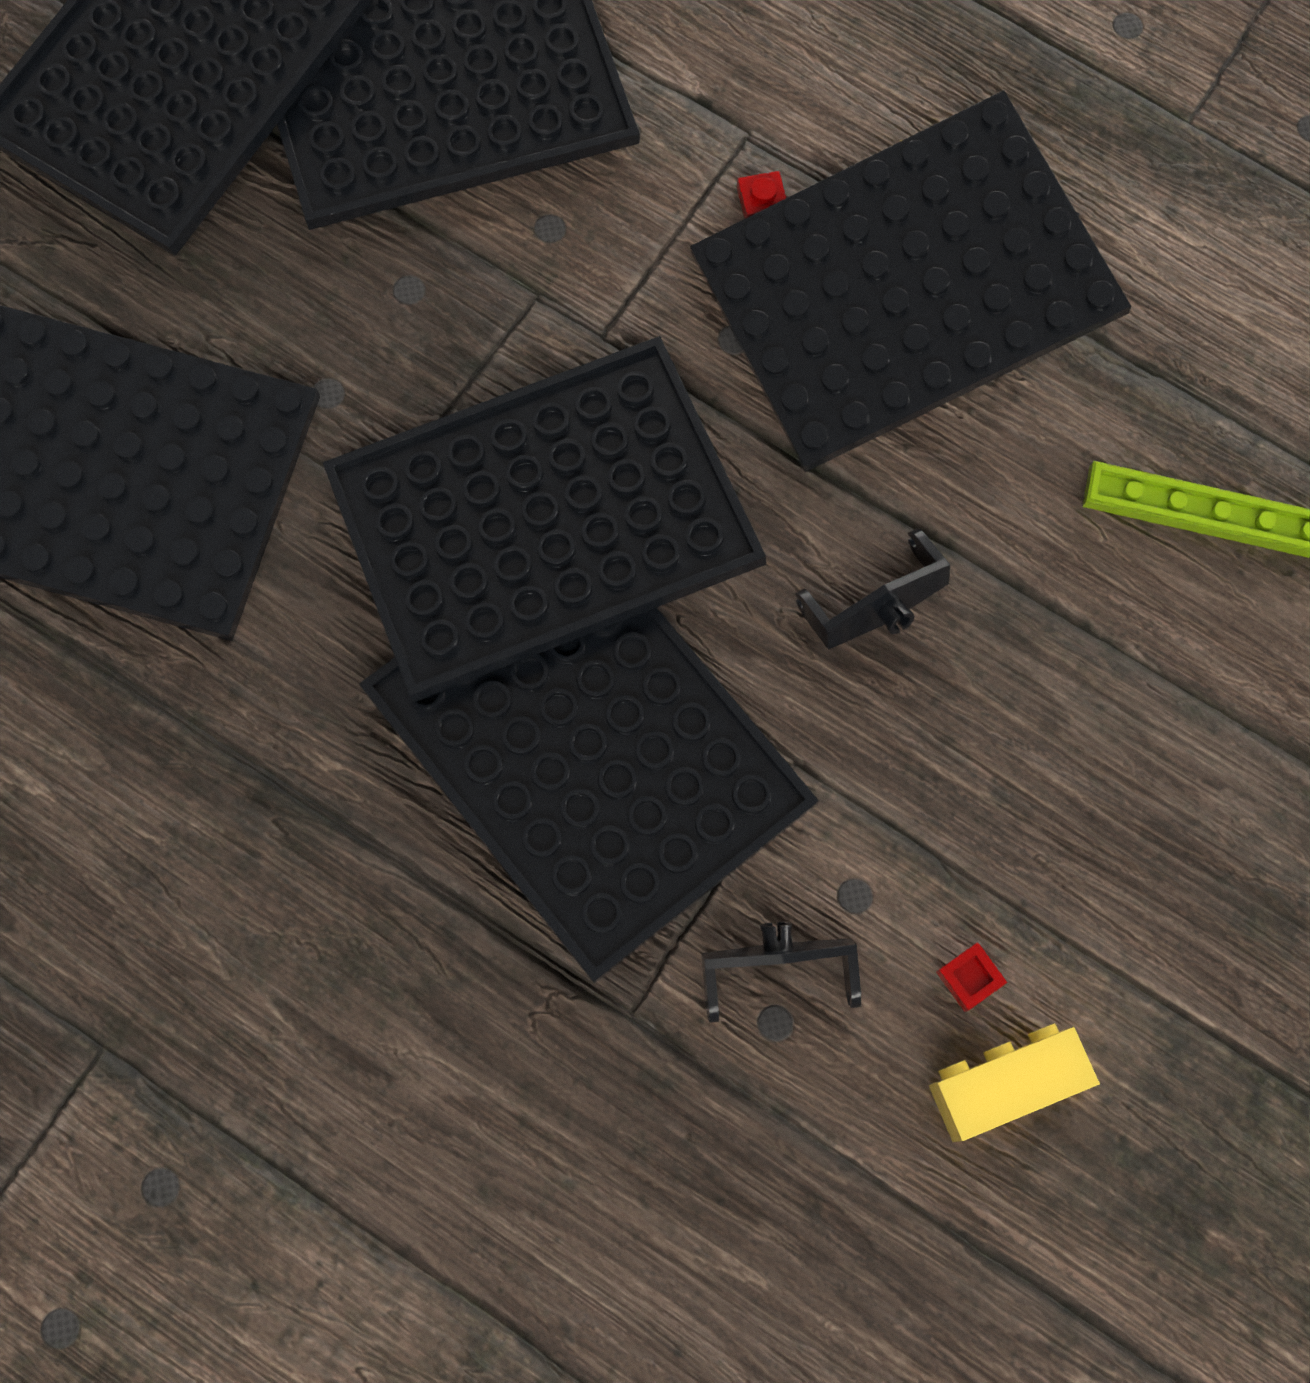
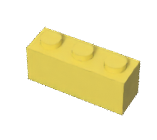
(1012, 1082)

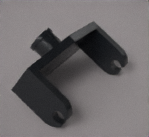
(886, 604)
(781, 950)

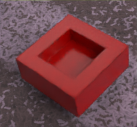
(760, 192)
(971, 977)

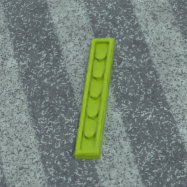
(1198, 508)

